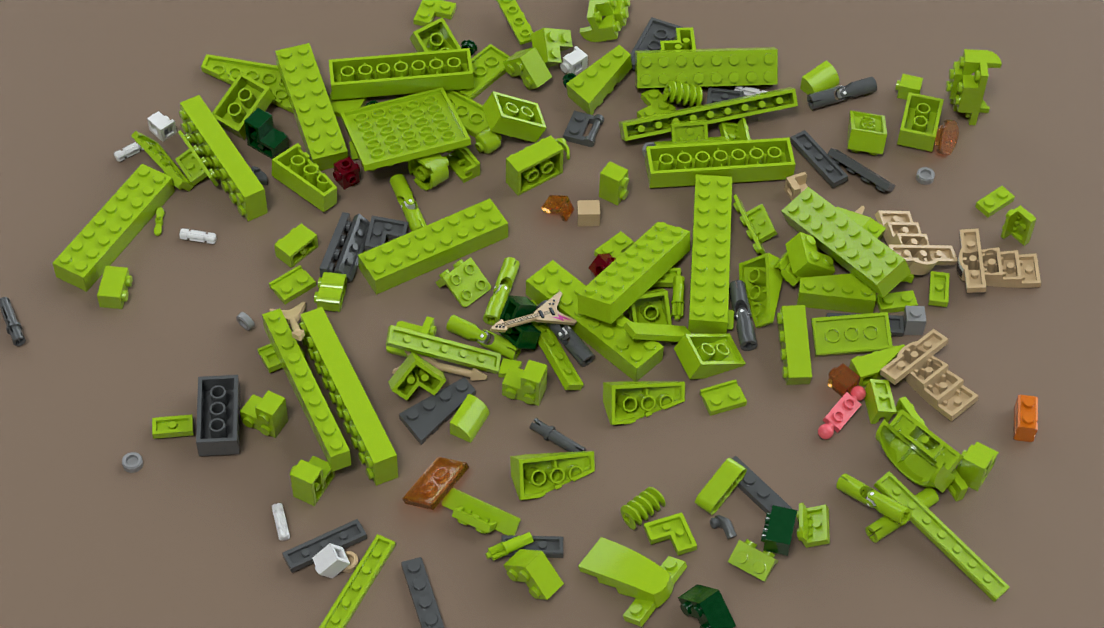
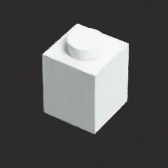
(330, 561)

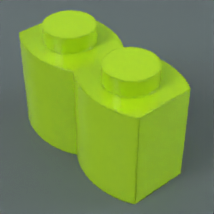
(331, 291)

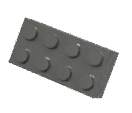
(218, 415)

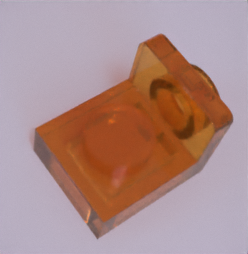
(558, 205)

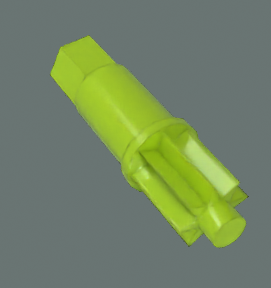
(678, 297)
(504, 548)

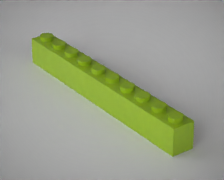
(711, 112)
(307, 390)

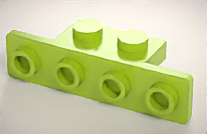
(516, 20)
(689, 133)
(192, 164)
(758, 223)
(480, 514)

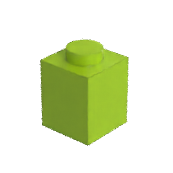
(908, 84)

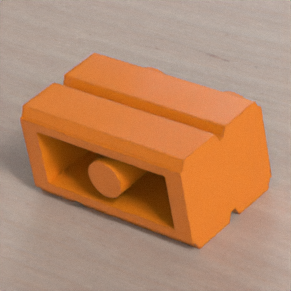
(1025, 418)

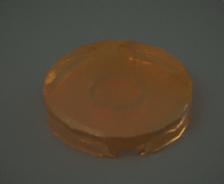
(947, 137)

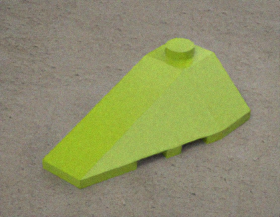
(762, 287)
(637, 399)
(544, 472)

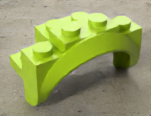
(607, 28)
(967, 90)
(923, 456)

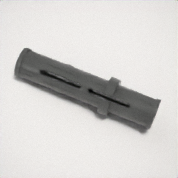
(13, 327)
(554, 436)

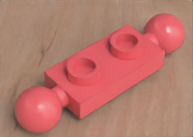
(841, 412)

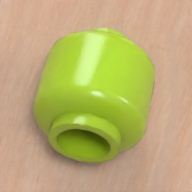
(487, 141)

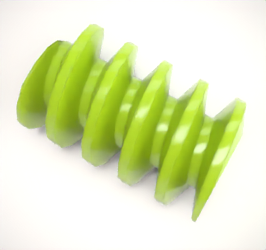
(683, 92)
(642, 506)

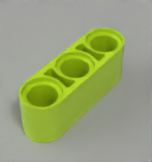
(720, 486)

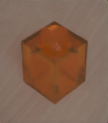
(842, 379)

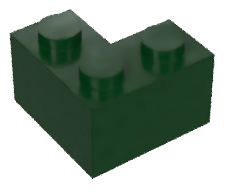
(263, 136)
(524, 335)
(778, 530)
(706, 606)

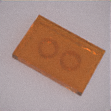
(435, 483)

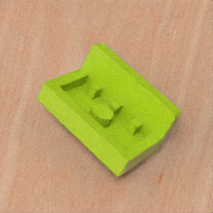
(735, 131)
(1019, 224)
(813, 525)
(753, 560)

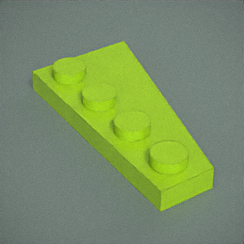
(160, 156)

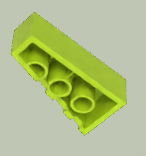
(599, 79)
(304, 177)
(836, 293)
(794, 345)

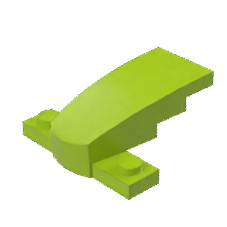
(633, 576)

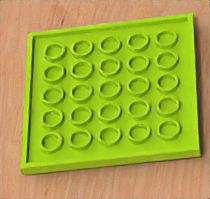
(404, 129)

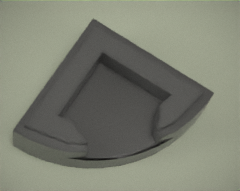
(261, 176)

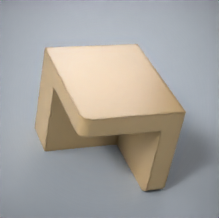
(795, 185)
(588, 213)

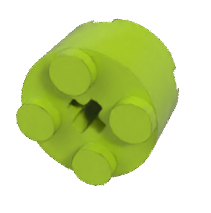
(429, 170)

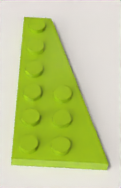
(228, 70)

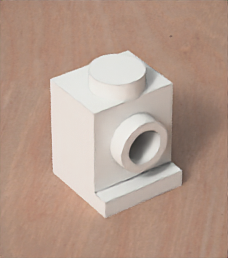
(574, 61)
(161, 126)

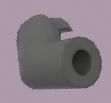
(725, 524)

